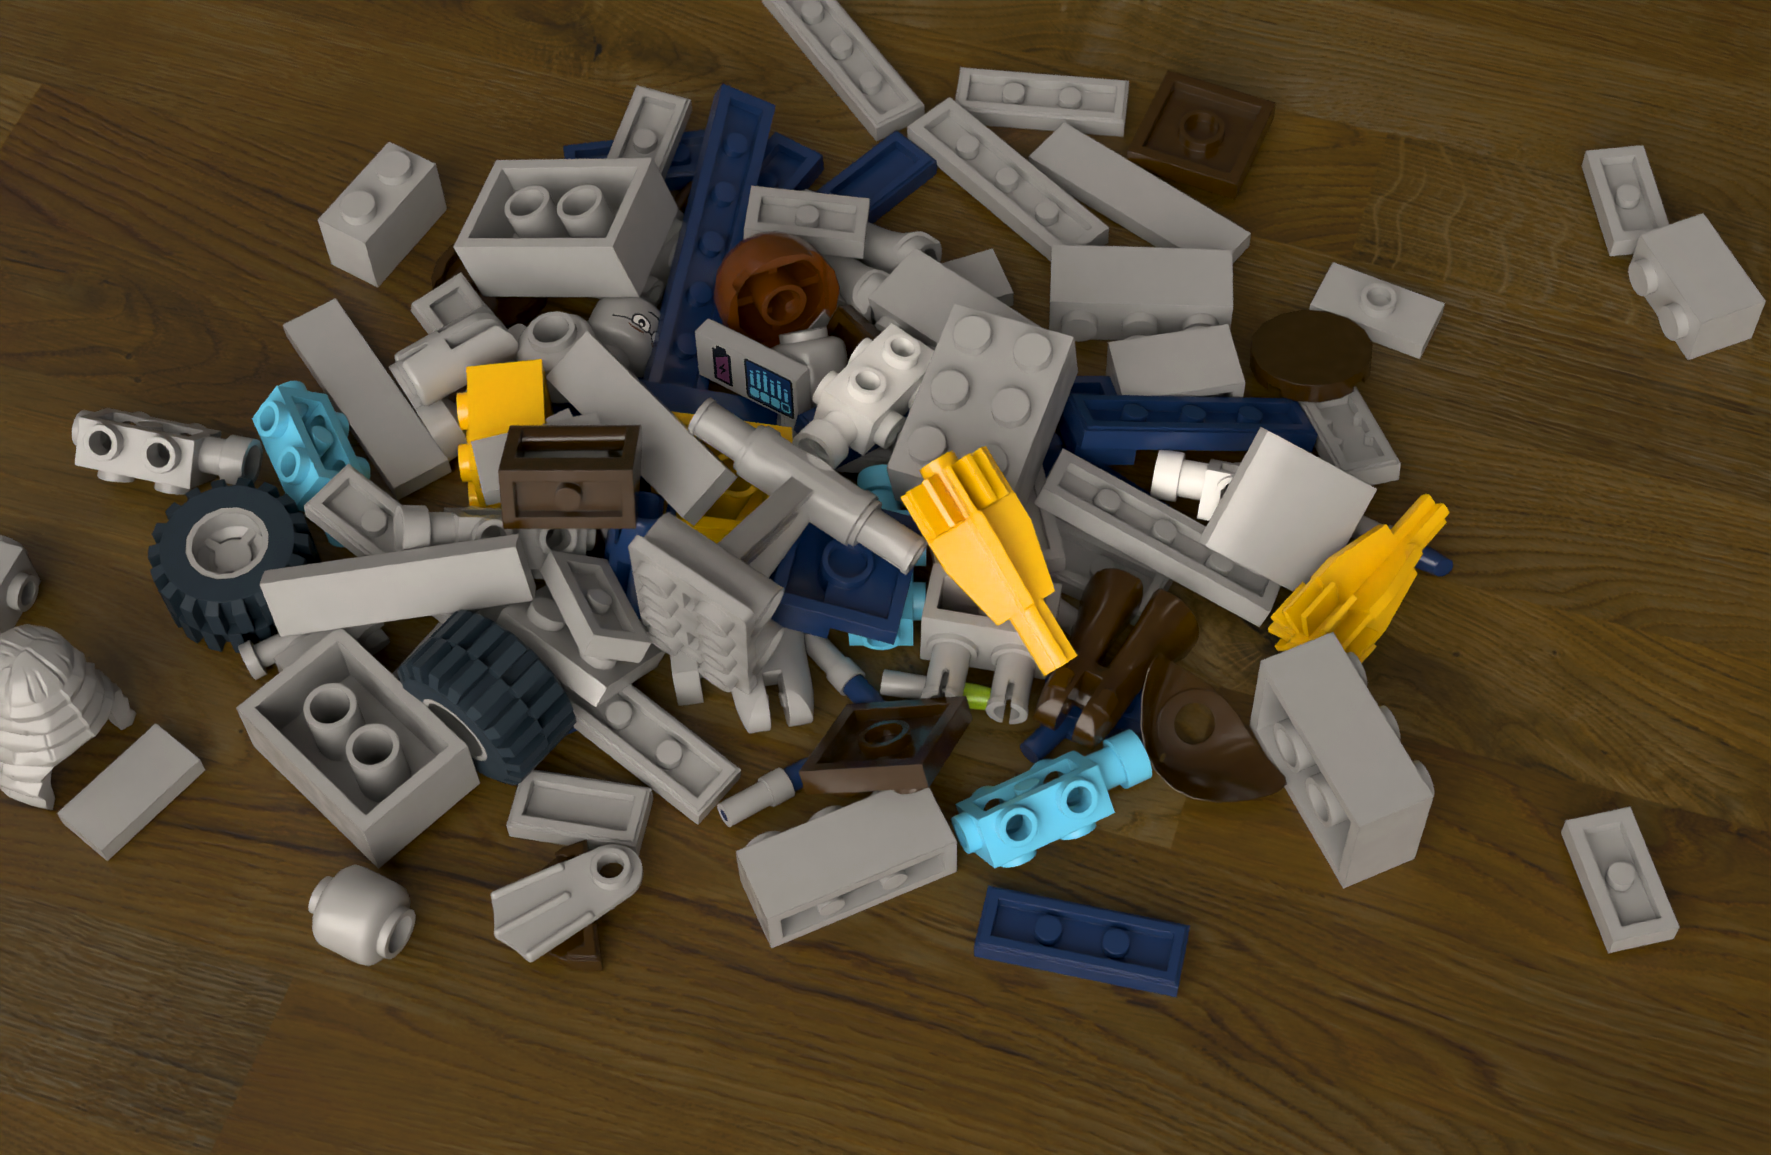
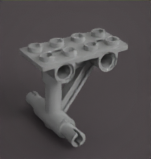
(719, 596)

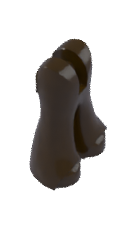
(1106, 692)

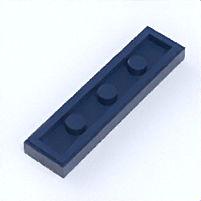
(1183, 422)

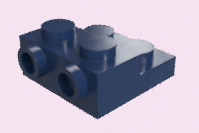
(841, 587)

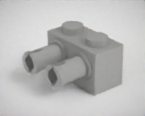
(963, 636)

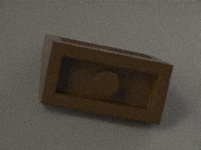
(571, 490)

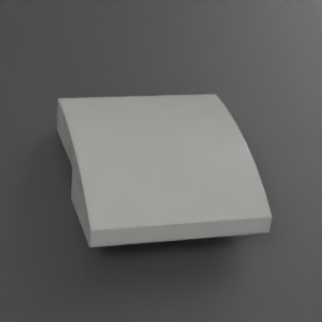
(1285, 511)

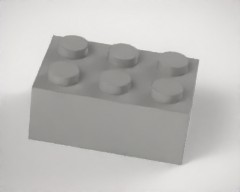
(567, 228)
(991, 388)
(359, 746)
(1341, 759)

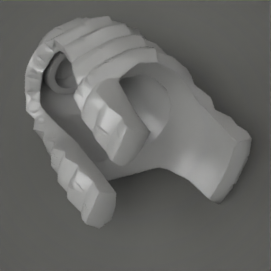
(48, 709)

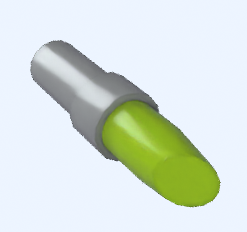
(911, 686)

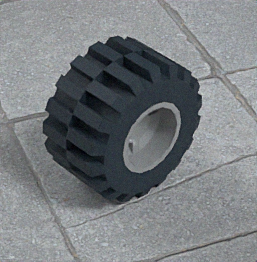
(216, 553)
(490, 694)

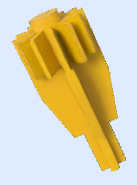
(989, 548)
(1360, 584)

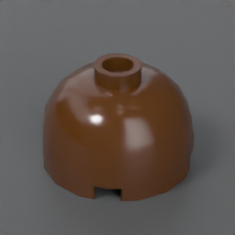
(774, 286)

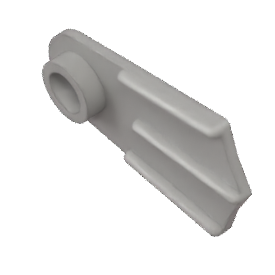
(562, 899)

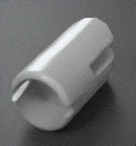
(439, 360)

